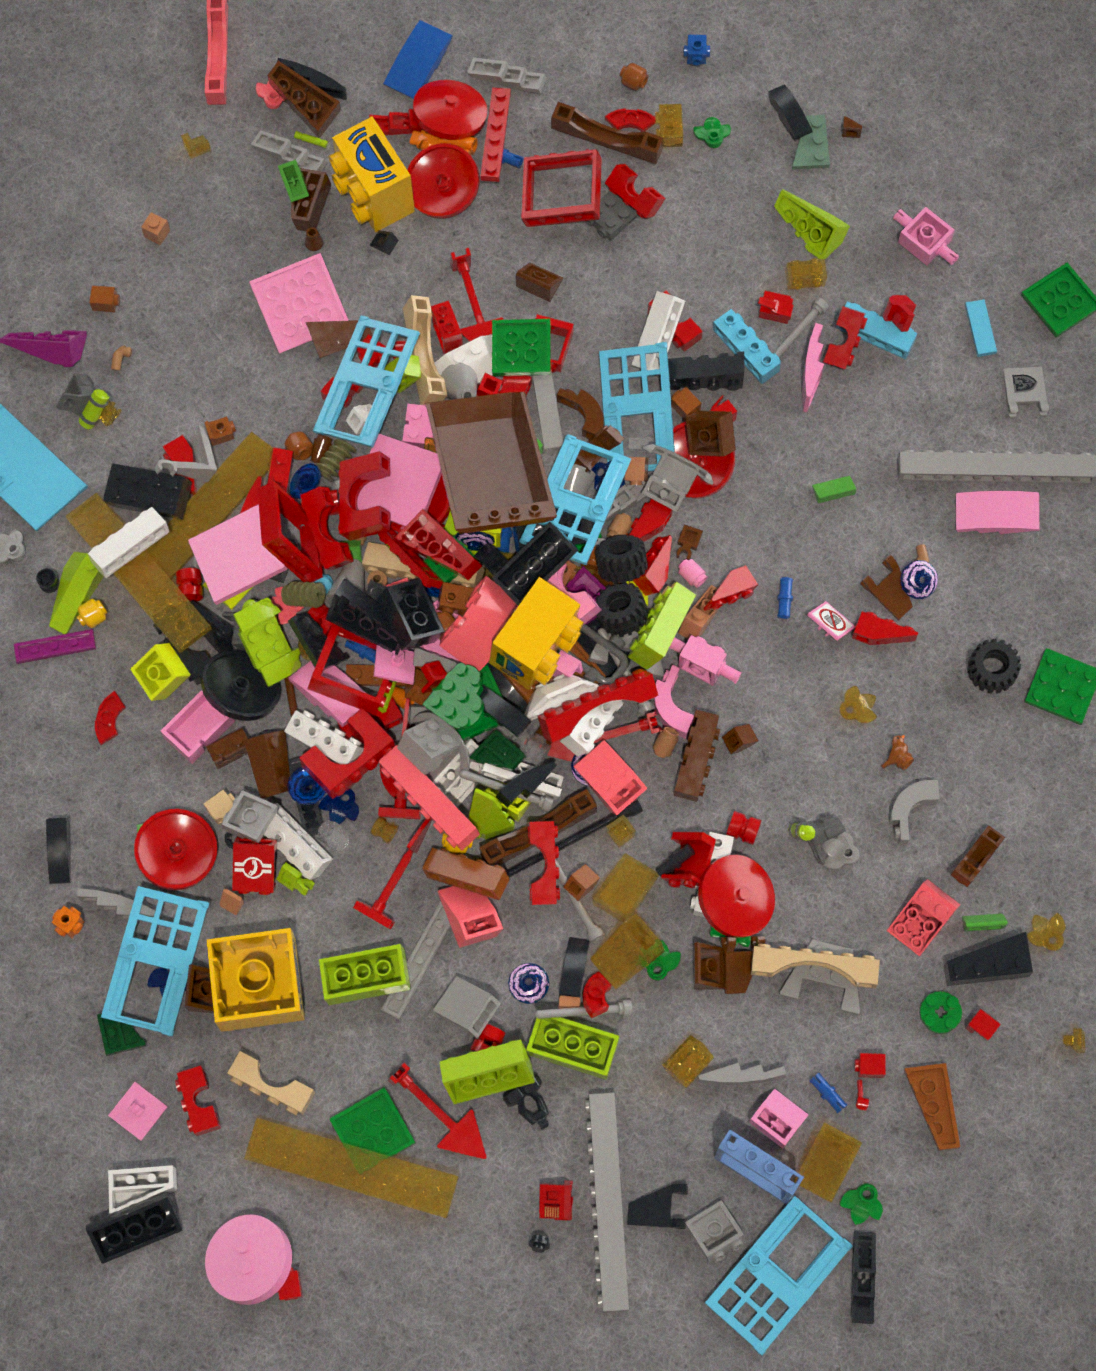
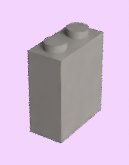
(466, 1007)

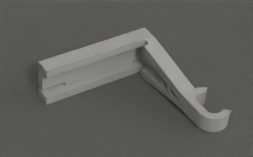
(204, 466)

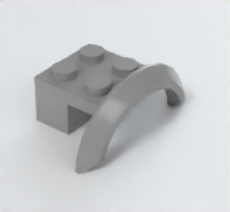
(672, 477)
(430, 742)

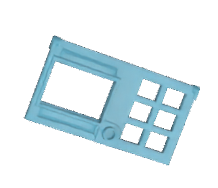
(366, 376)
(648, 402)
(577, 504)
(154, 954)
(775, 1279)

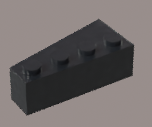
(707, 372)
(362, 616)
(991, 963)

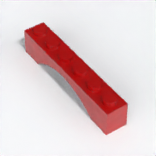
(561, 721)

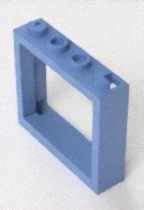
(758, 1167)

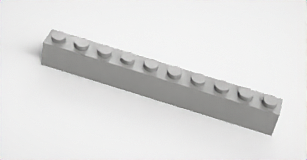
(997, 467)
(608, 1203)

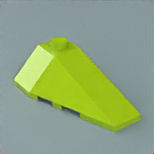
(818, 228)
(75, 588)
(488, 816)

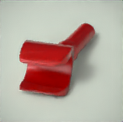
(861, 1103)

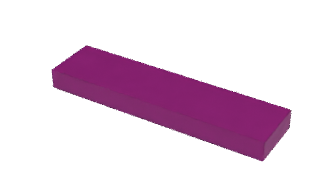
(54, 646)

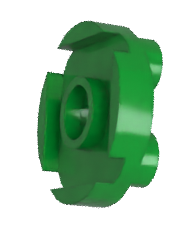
(932, 1020)

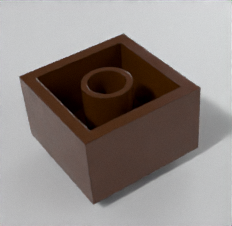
(710, 433)

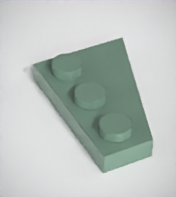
(813, 147)

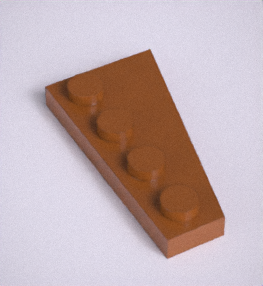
(935, 1100)

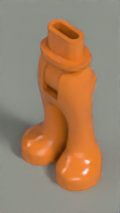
(424, 140)

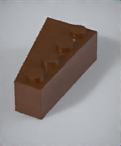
(308, 101)
(696, 756)

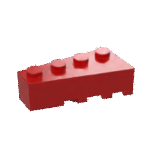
(433, 542)

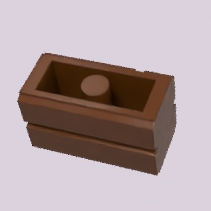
(228, 748)

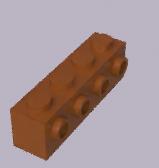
(453, 598)
(466, 873)

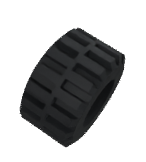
(621, 558)
(627, 620)
(994, 681)

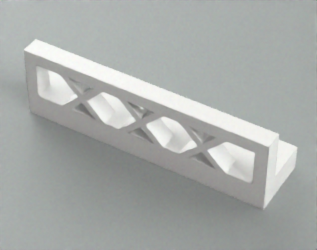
(506, 776)

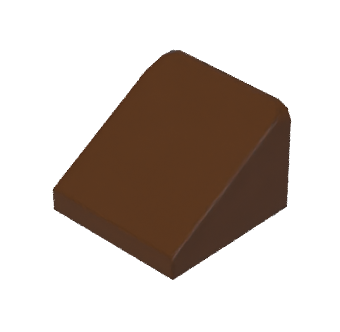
(851, 128)

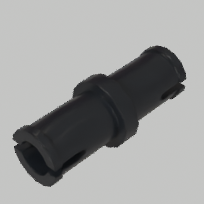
(675, 860)

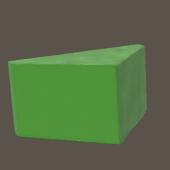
(293, 180)

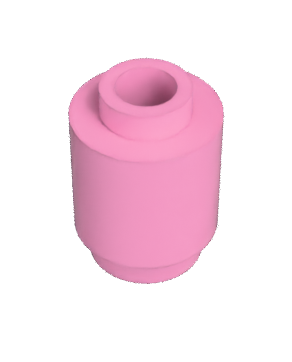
(692, 573)

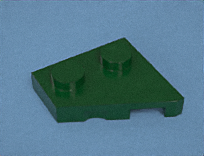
(498, 752)
(118, 1036)

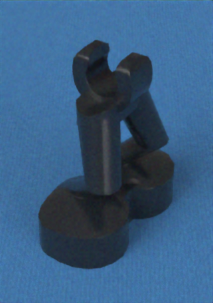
(518, 1096)

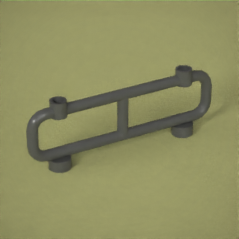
(614, 646)

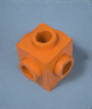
(71, 927)

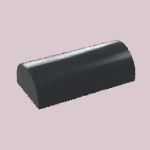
(537, 559)
(134, 1227)

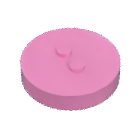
(248, 1259)

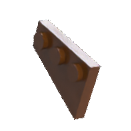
(333, 335)

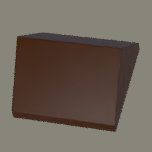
(538, 281)
(708, 967)
(199, 990)

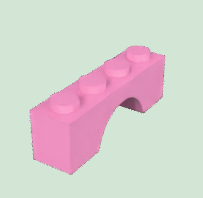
(588, 606)

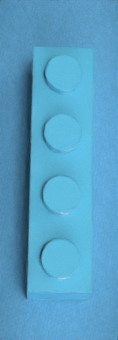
(884, 333)

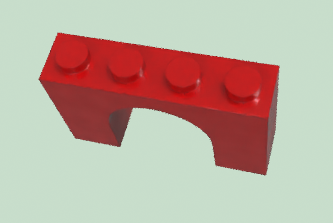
(353, 477)
(336, 777)

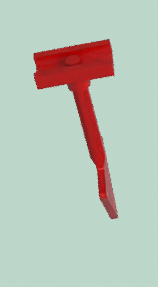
(482, 328)
(560, 751)
(399, 809)
(376, 911)
(463, 1136)

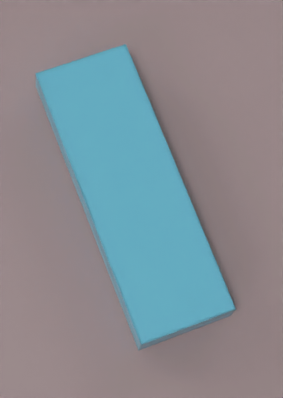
(980, 328)

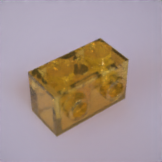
(670, 124)
(806, 274)
(688, 1061)

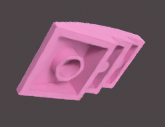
(813, 367)
(997, 511)
(339, 711)

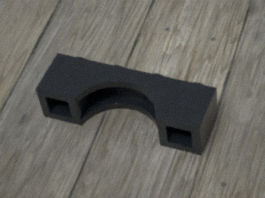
(192, 661)

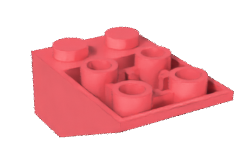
(610, 778)
(470, 915)
(923, 917)

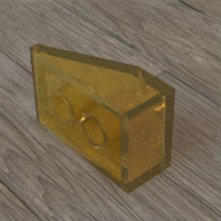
(625, 888)

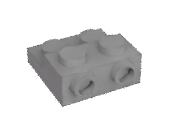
(249, 816)
(716, 1232)

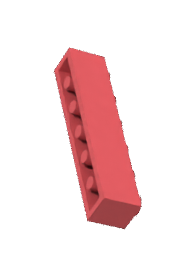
(429, 798)

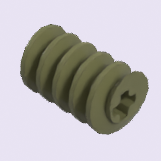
(333, 457)
(303, 594)

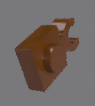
(688, 540)

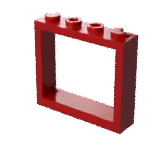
(562, 214)
(302, 563)
(342, 692)

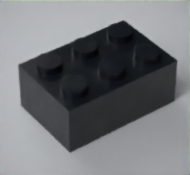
(410, 614)

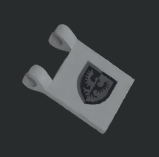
(1025, 386)

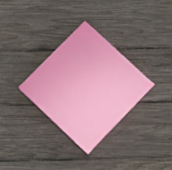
(294, 297)
(410, 483)
(234, 556)

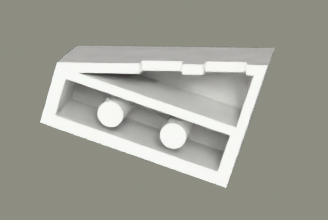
(139, 1184)

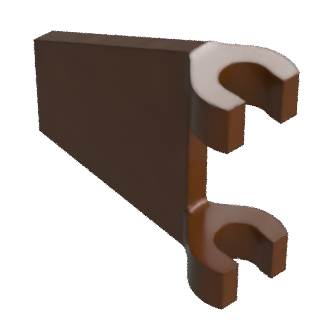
(890, 591)
(738, 964)

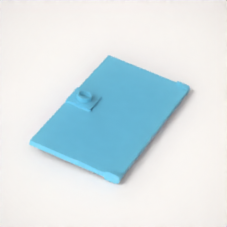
(31, 475)

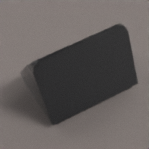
(384, 241)

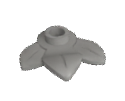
(9, 543)
(837, 849)

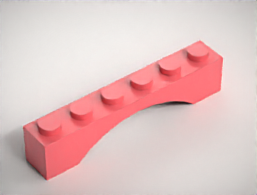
(217, 52)

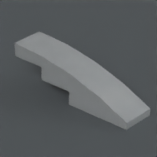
(505, 75)
(285, 151)
(547, 411)
(626, 499)
(111, 901)
(734, 1076)

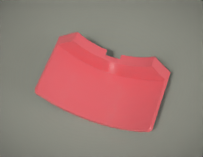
(472, 635)

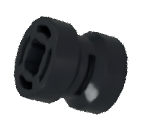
(45, 577)

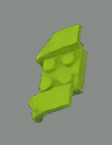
(266, 642)

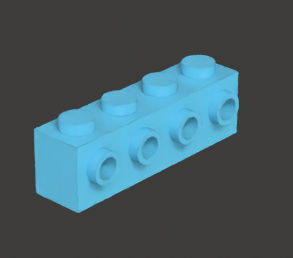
(740, 338)

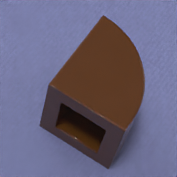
(739, 738)

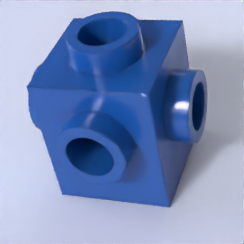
(696, 49)

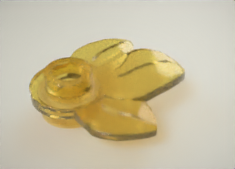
(860, 704)
(1047, 929)

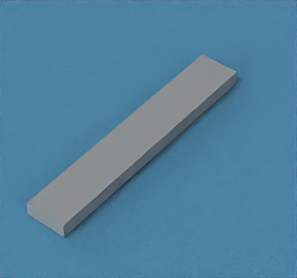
(419, 961)

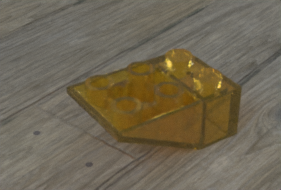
(627, 951)
(828, 1162)

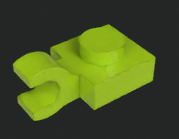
(292, 879)

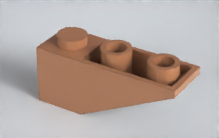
(698, 619)

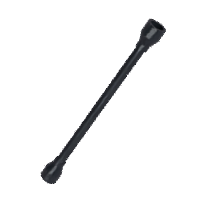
(631, 810)

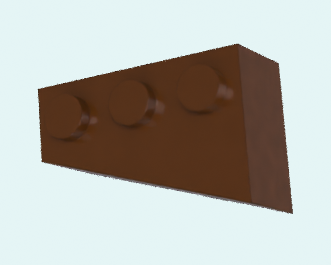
(307, 211)
(269, 762)

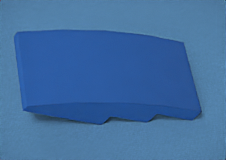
(418, 59)

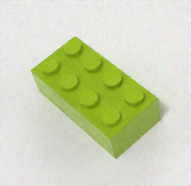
(661, 625)
(364, 974)
(573, 1046)
(487, 1071)

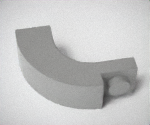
(917, 794)

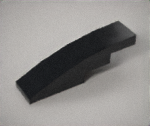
(319, 79)
(503, 712)
(309, 814)
(863, 1277)

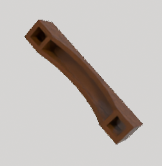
(636, 144)
(515, 843)

